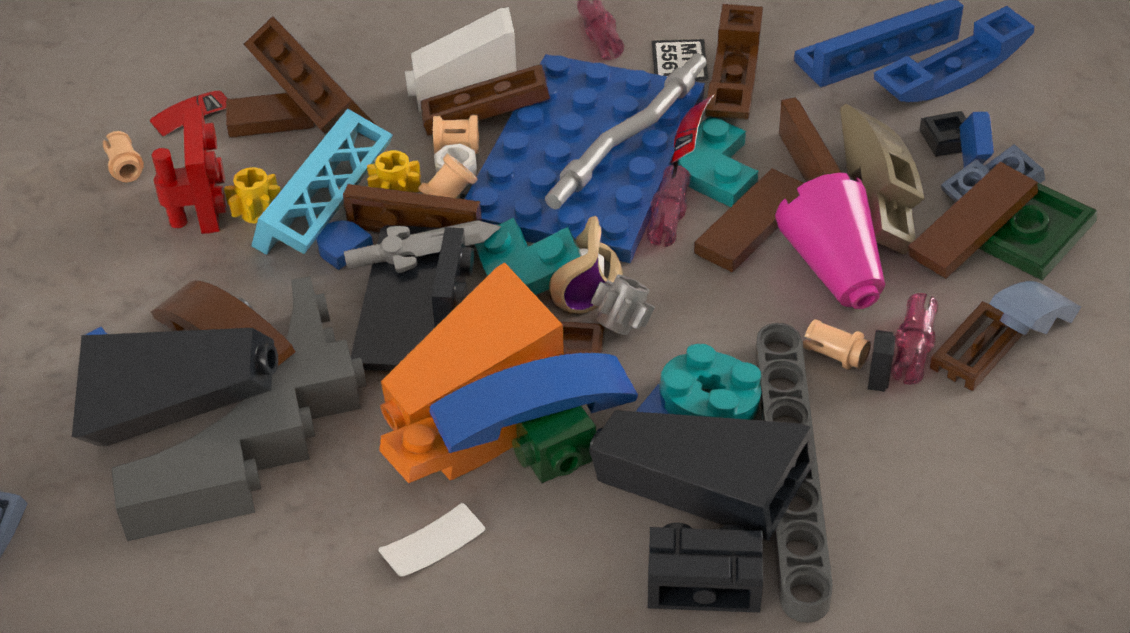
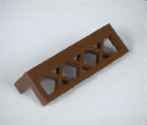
(301, 75)

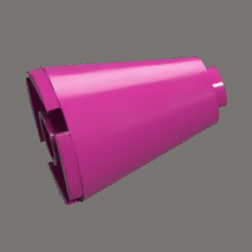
(836, 237)

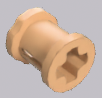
(456, 132)
(449, 180)

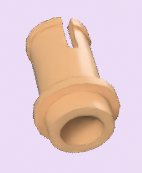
(123, 161)
(837, 344)

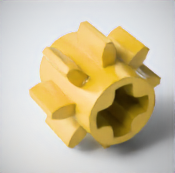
(394, 172)
(251, 193)

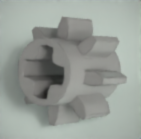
(622, 304)

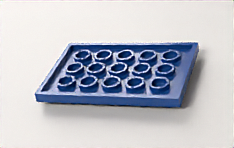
(553, 132)

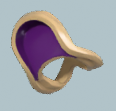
(577, 280)

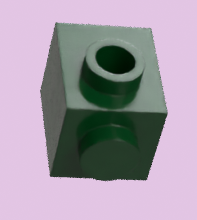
(555, 443)

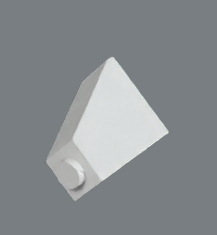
(464, 57)

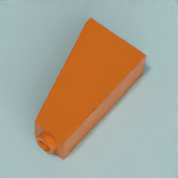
(486, 333)

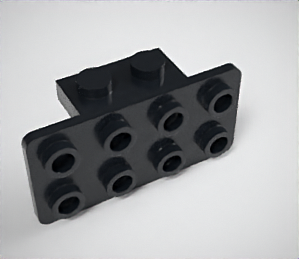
(410, 304)

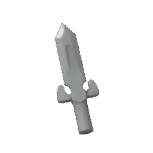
(394, 249)

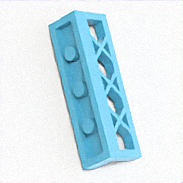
(317, 173)

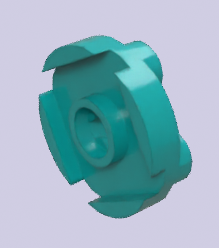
(733, 385)

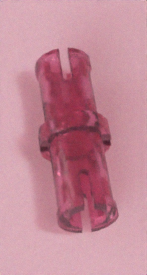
(601, 28)
(668, 206)
(915, 339)

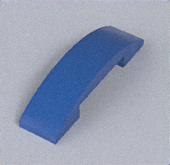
(957, 66)
(529, 392)

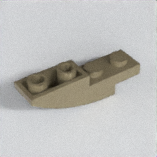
(888, 174)

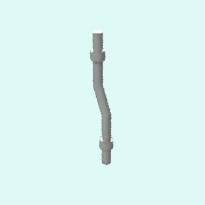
(579, 171)

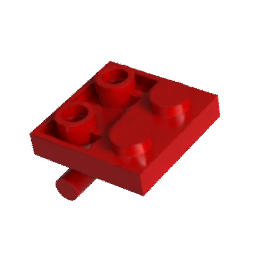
(195, 182)

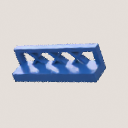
(881, 43)

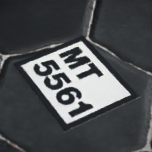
(675, 53)

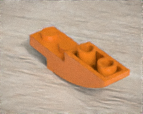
(420, 451)

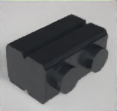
(705, 568)

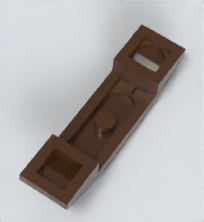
(735, 62)
(210, 307)

